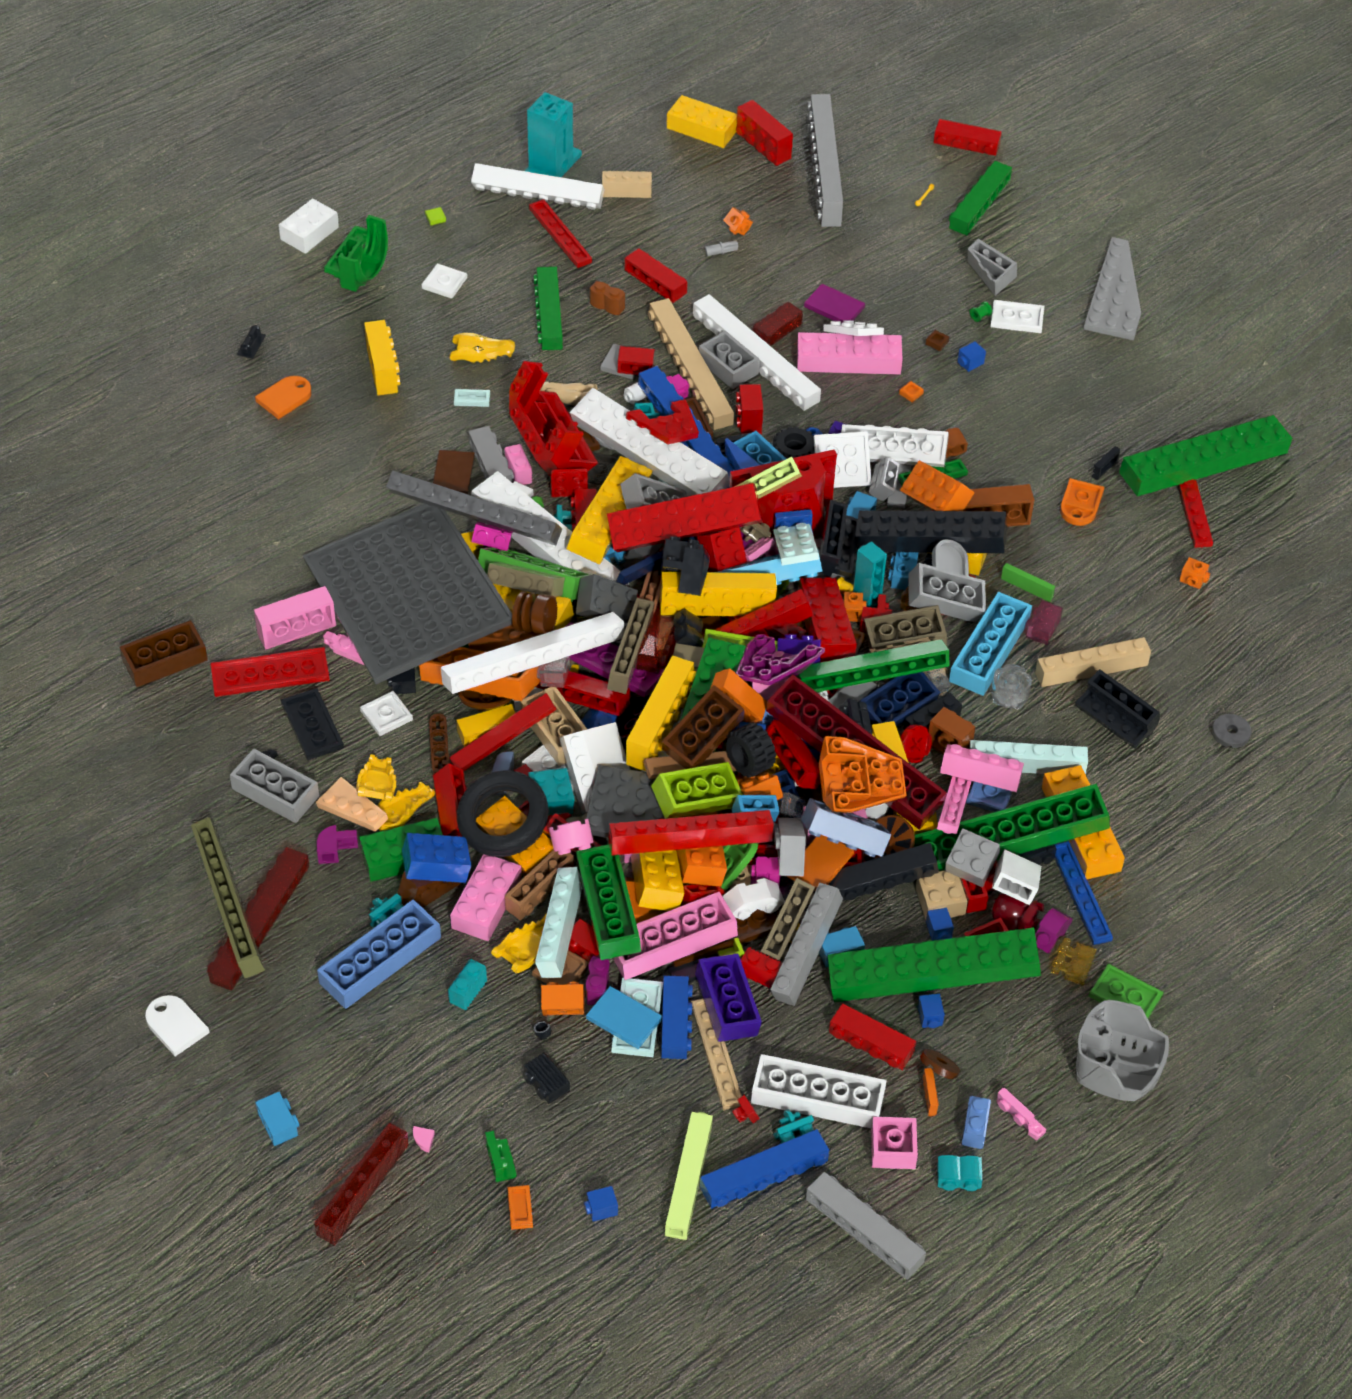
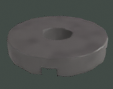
(1233, 722)

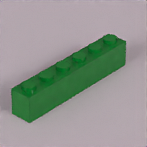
(980, 197)
(549, 308)

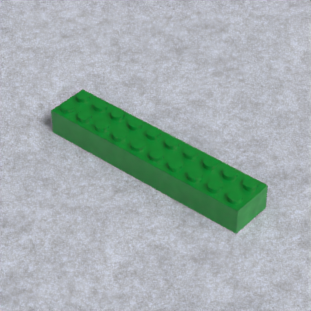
(1205, 455)
(1029, 824)
(934, 965)

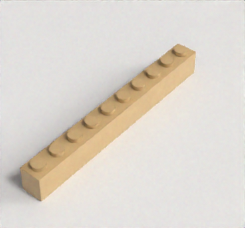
(691, 364)

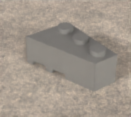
(991, 266)

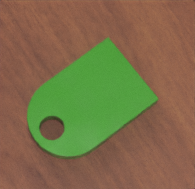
(736, 860)

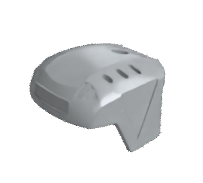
(1126, 1072)

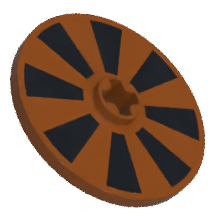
(901, 836)

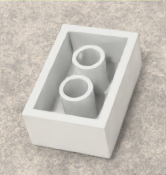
(308, 225)

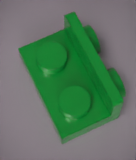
(500, 1157)

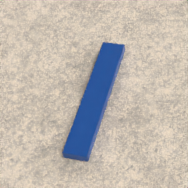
(1082, 894)

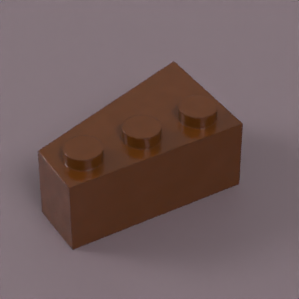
(423, 890)

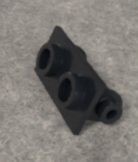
(252, 342)

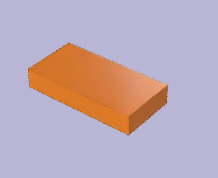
(930, 1092)
(520, 1207)

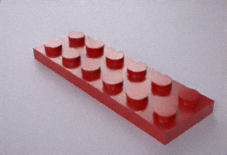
(269, 671)

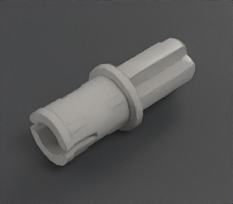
(721, 248)

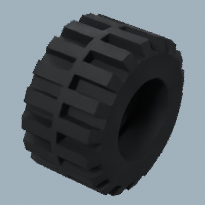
(794, 442)
(750, 750)

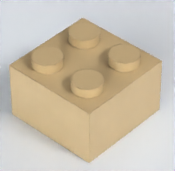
(940, 892)

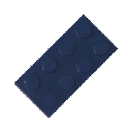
(900, 698)

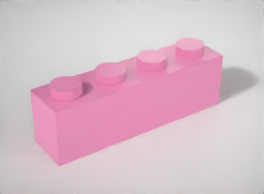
(982, 767)

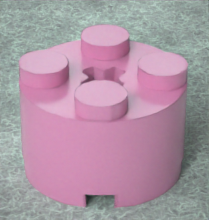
(571, 836)

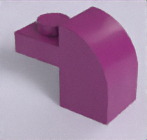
(331, 841)
(1051, 928)

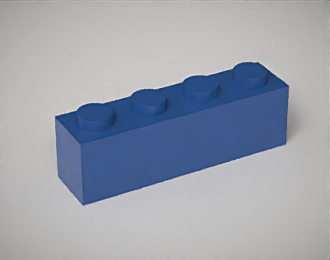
(675, 1017)

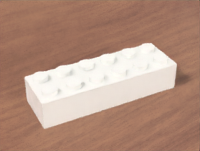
(818, 1091)

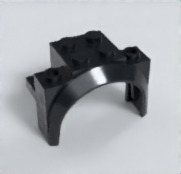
(689, 559)

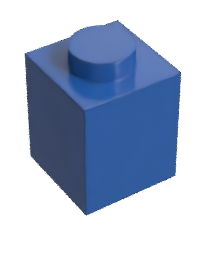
(971, 356)
(939, 924)
(931, 1010)
(601, 1204)

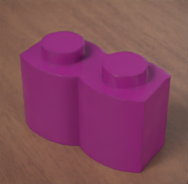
(597, 980)

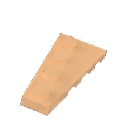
(343, 801)

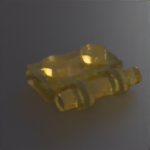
(1080, 962)

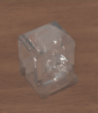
(943, 684)

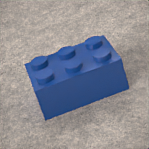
(436, 857)

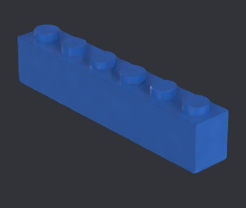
(764, 1169)

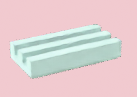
(468, 397)

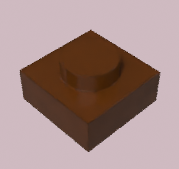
(937, 340)

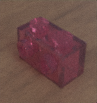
(1044, 622)

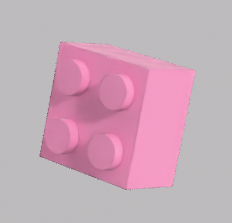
(894, 1142)

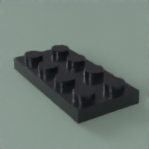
(312, 724)

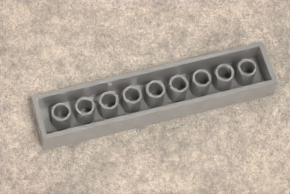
(824, 160)

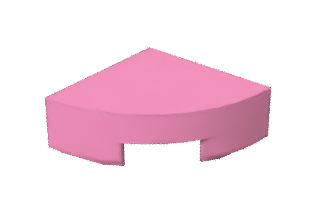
(423, 1138)

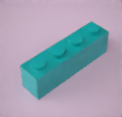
(870, 573)

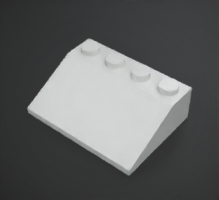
(587, 751)

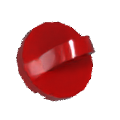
(916, 742)

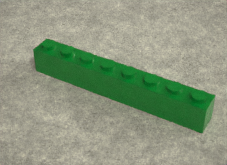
(876, 666)

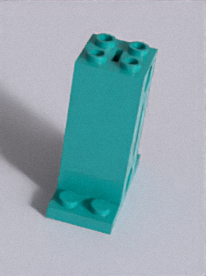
(551, 136)

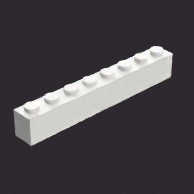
(537, 186)

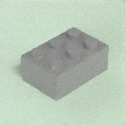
(729, 359)

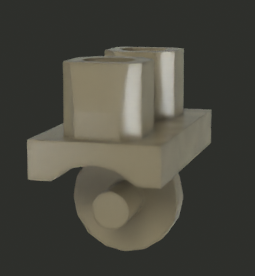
(755, 531)

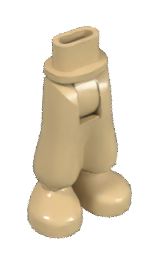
(568, 393)

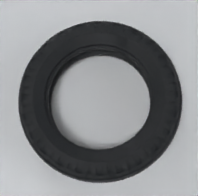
(489, 785)

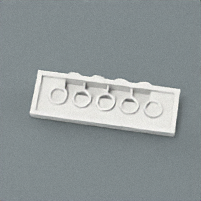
(904, 444)

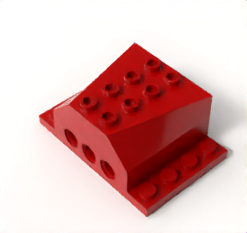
(808, 492)

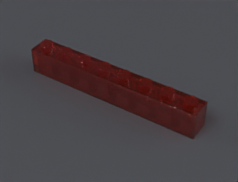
(261, 913)

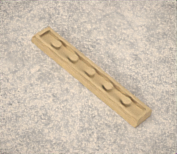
(717, 1058)

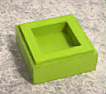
(435, 216)

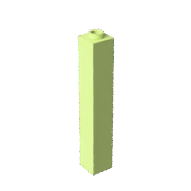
(688, 1176)

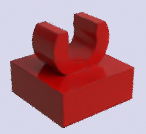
(745, 1111)

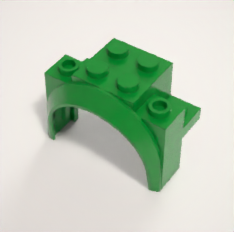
(354, 264)

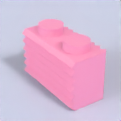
(519, 464)

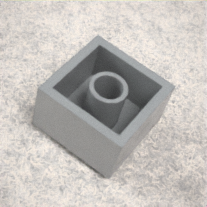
(972, 857)

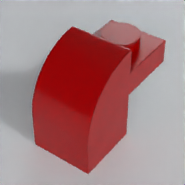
(868, 612)

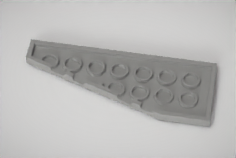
(1115, 301)

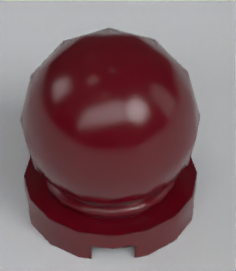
(1016, 913)

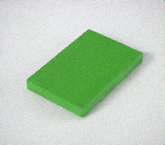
(1123, 987)

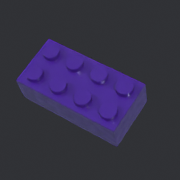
(728, 997)

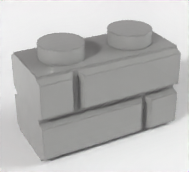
(884, 478)

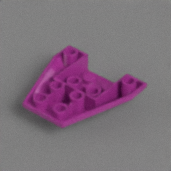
(767, 666)

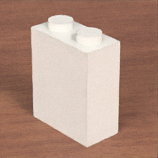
(1017, 877)

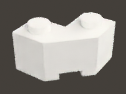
(746, 899)

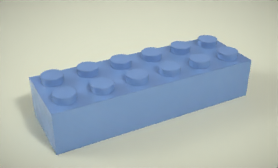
(379, 954)

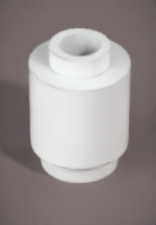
(634, 394)

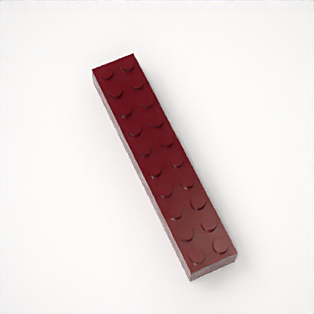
(815, 717)

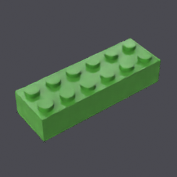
(572, 576)

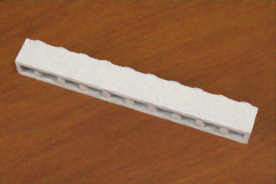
(771, 363)
(532, 652)

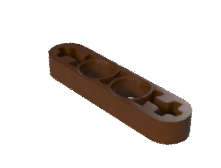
(438, 745)

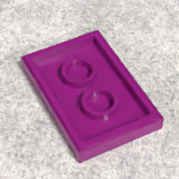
(834, 304)

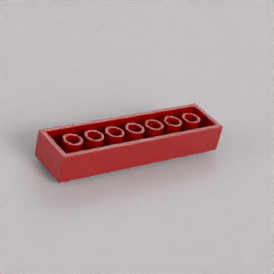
(685, 517)

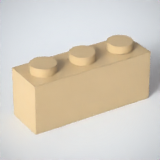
(627, 184)

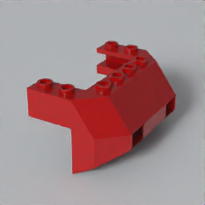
(546, 423)

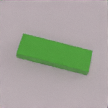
(1028, 582)

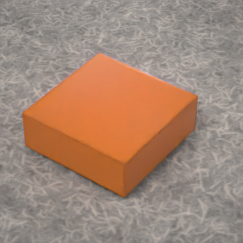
(911, 391)

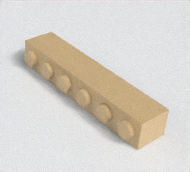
(1087, 662)

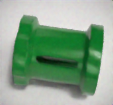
(979, 312)

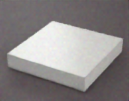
(444, 281)
(386, 713)

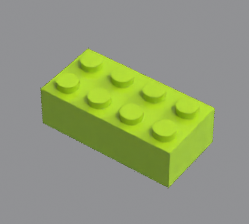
(696, 790)

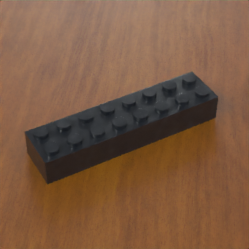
(925, 529)

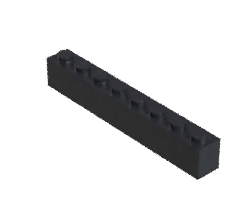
(881, 873)

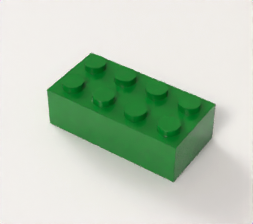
(384, 849)

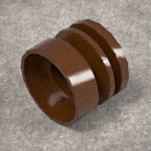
(534, 613)

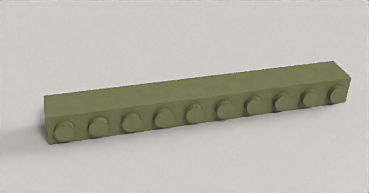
(227, 898)

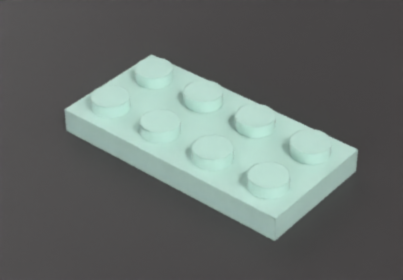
(795, 544)
(650, 995)

